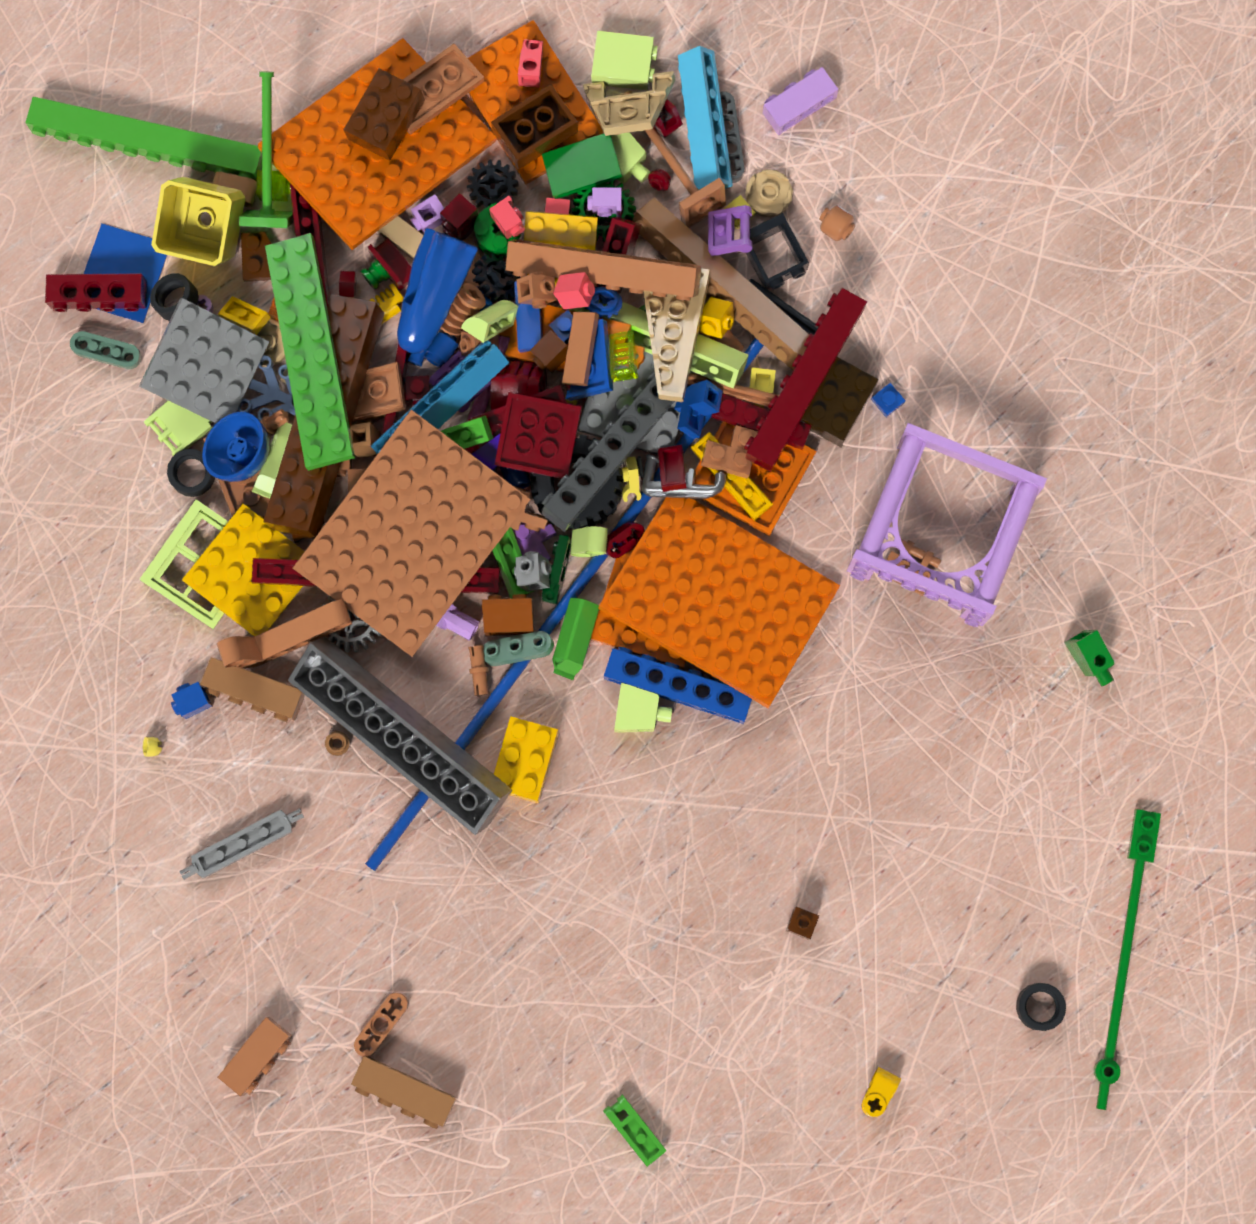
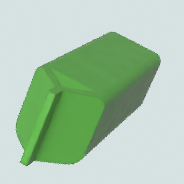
(574, 637)

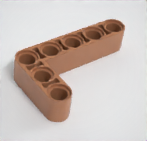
(294, 634)

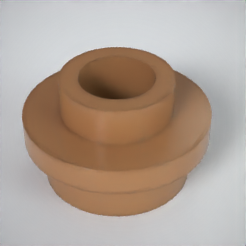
(330, 740)

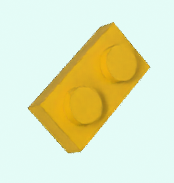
(244, 315)

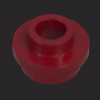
(659, 180)

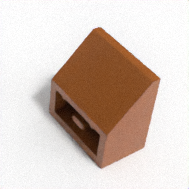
(508, 616)

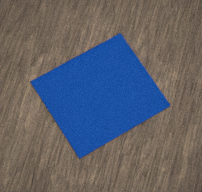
(125, 253)

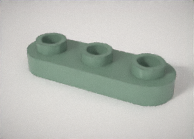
(96, 346)
(526, 651)

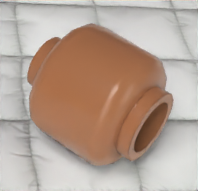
(837, 223)

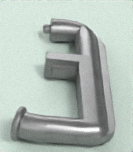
(697, 491)

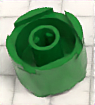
(486, 237)

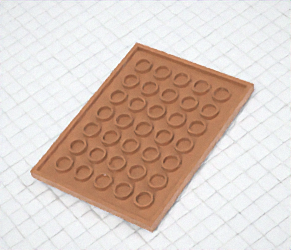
(411, 533)

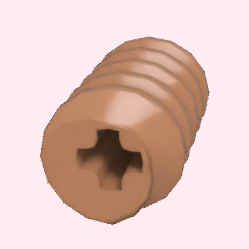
(465, 305)

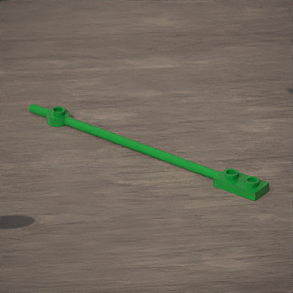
(1142, 850)

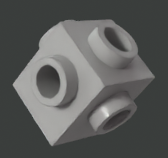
(532, 571)

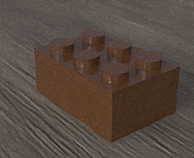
(384, 114)
(534, 126)

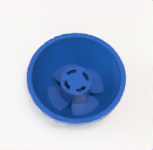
(236, 447)

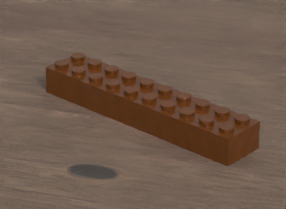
(302, 495)

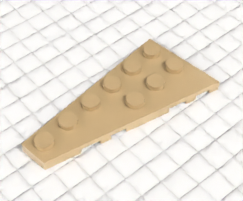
(673, 337)

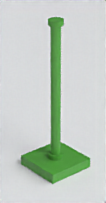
(266, 215)

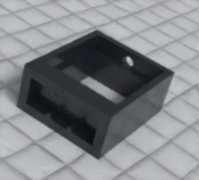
(766, 230)

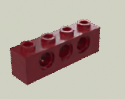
(60, 285)

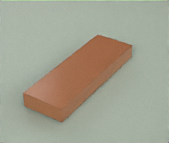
(580, 348)

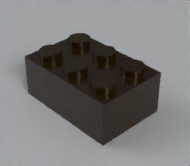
(839, 401)

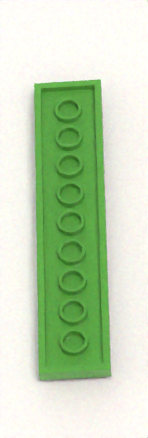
(309, 352)

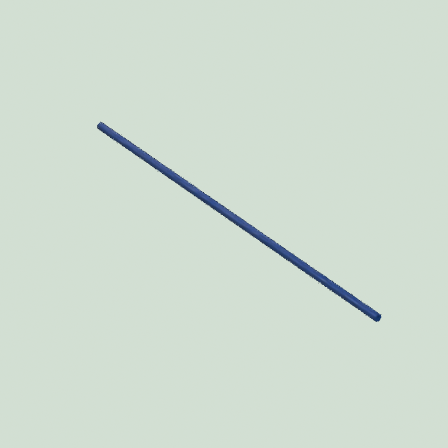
(518, 667)

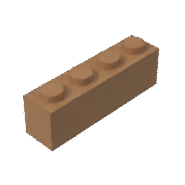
(253, 689)
(403, 1091)

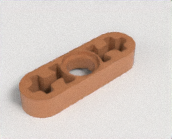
(391, 1024)

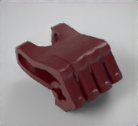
(518, 380)

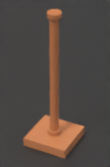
(701, 201)

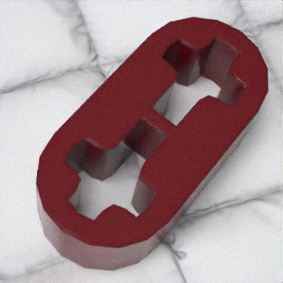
(622, 538)

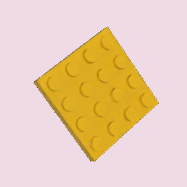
(225, 572)

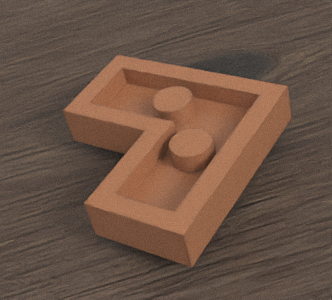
(730, 458)

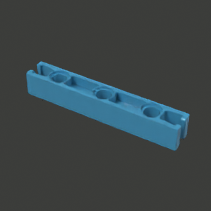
(454, 388)

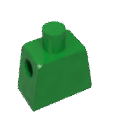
(1087, 647)

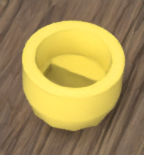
(150, 746)

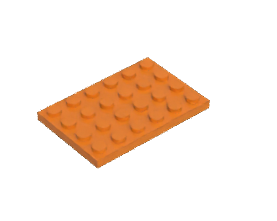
(502, 91)

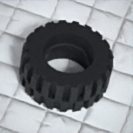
(600, 506)

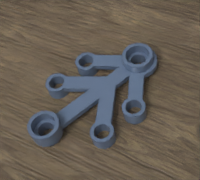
(271, 391)

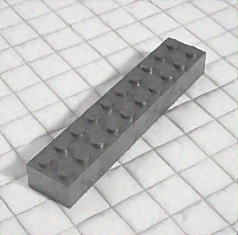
(399, 735)

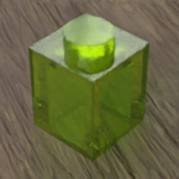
(280, 186)

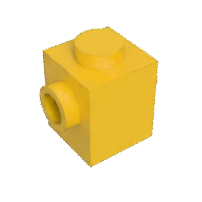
(717, 317)

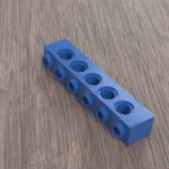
(616, 673)

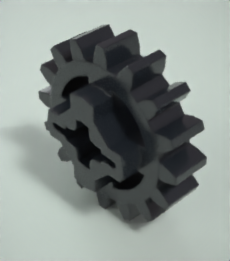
(482, 186)
(494, 278)

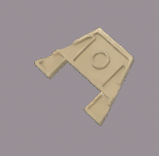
(629, 111)

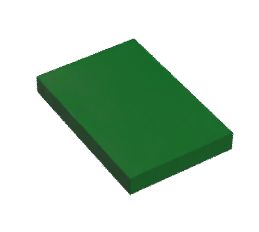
(582, 165)

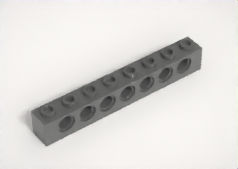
(564, 514)

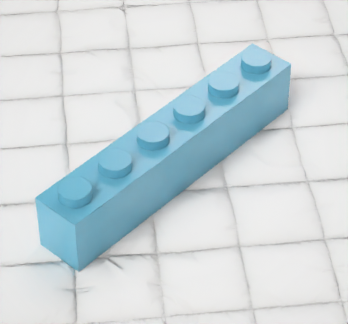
(704, 117)

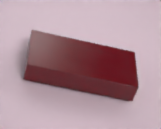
(672, 468)

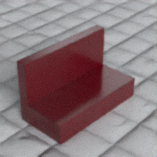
(392, 262)

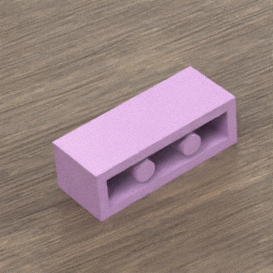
(799, 100)

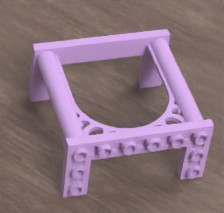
(869, 558)

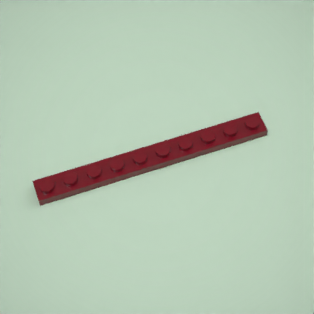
(282, 573)

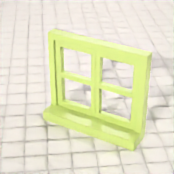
(168, 552)

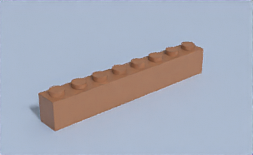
(605, 268)

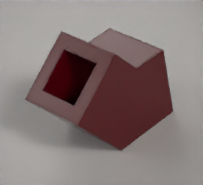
(347, 283)

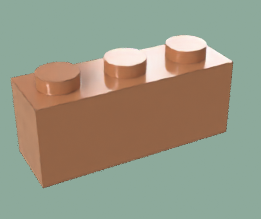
(255, 1057)

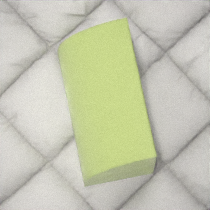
(491, 320)

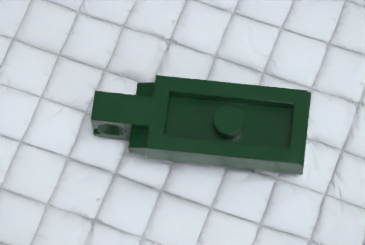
(561, 551)

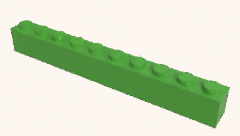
(142, 138)

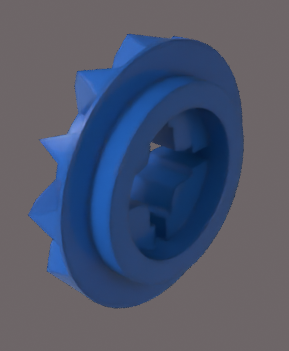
(608, 297)

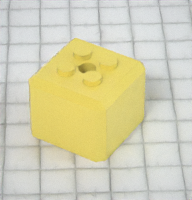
(179, 226)

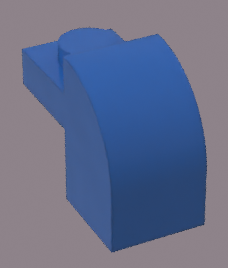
(699, 400)

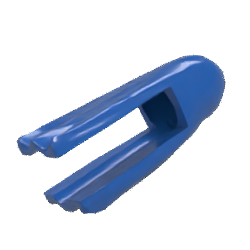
(433, 284)

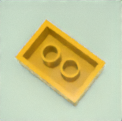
(526, 758)

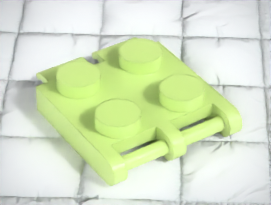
(178, 424)

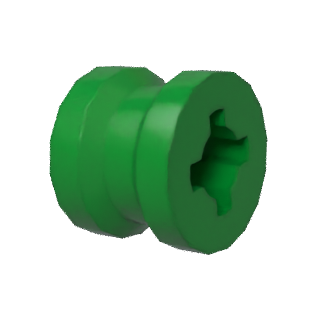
(375, 274)

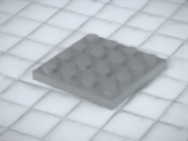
(203, 362)
(604, 408)

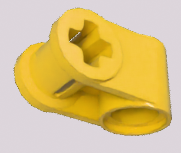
(881, 1087)

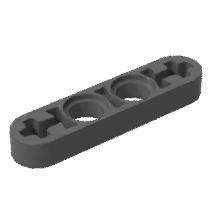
(733, 136)

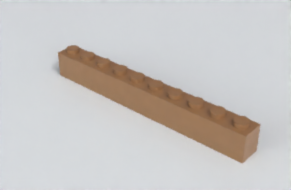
(750, 305)

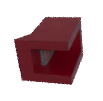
(668, 119)

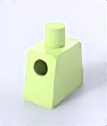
(630, 157)
(639, 710)

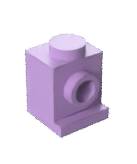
(605, 201)
(429, 207)

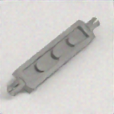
(241, 844)

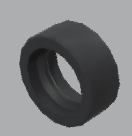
(165, 287)
(172, 469)
(1059, 1000)

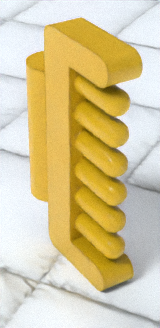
(390, 305)

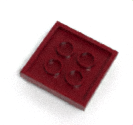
(537, 435)

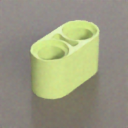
(589, 541)

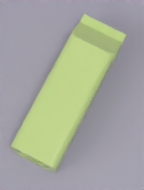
(268, 473)

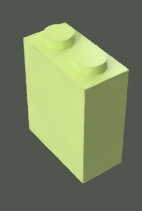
(624, 60)

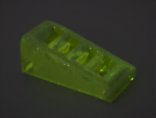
(623, 373)

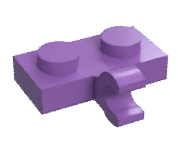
(531, 541)

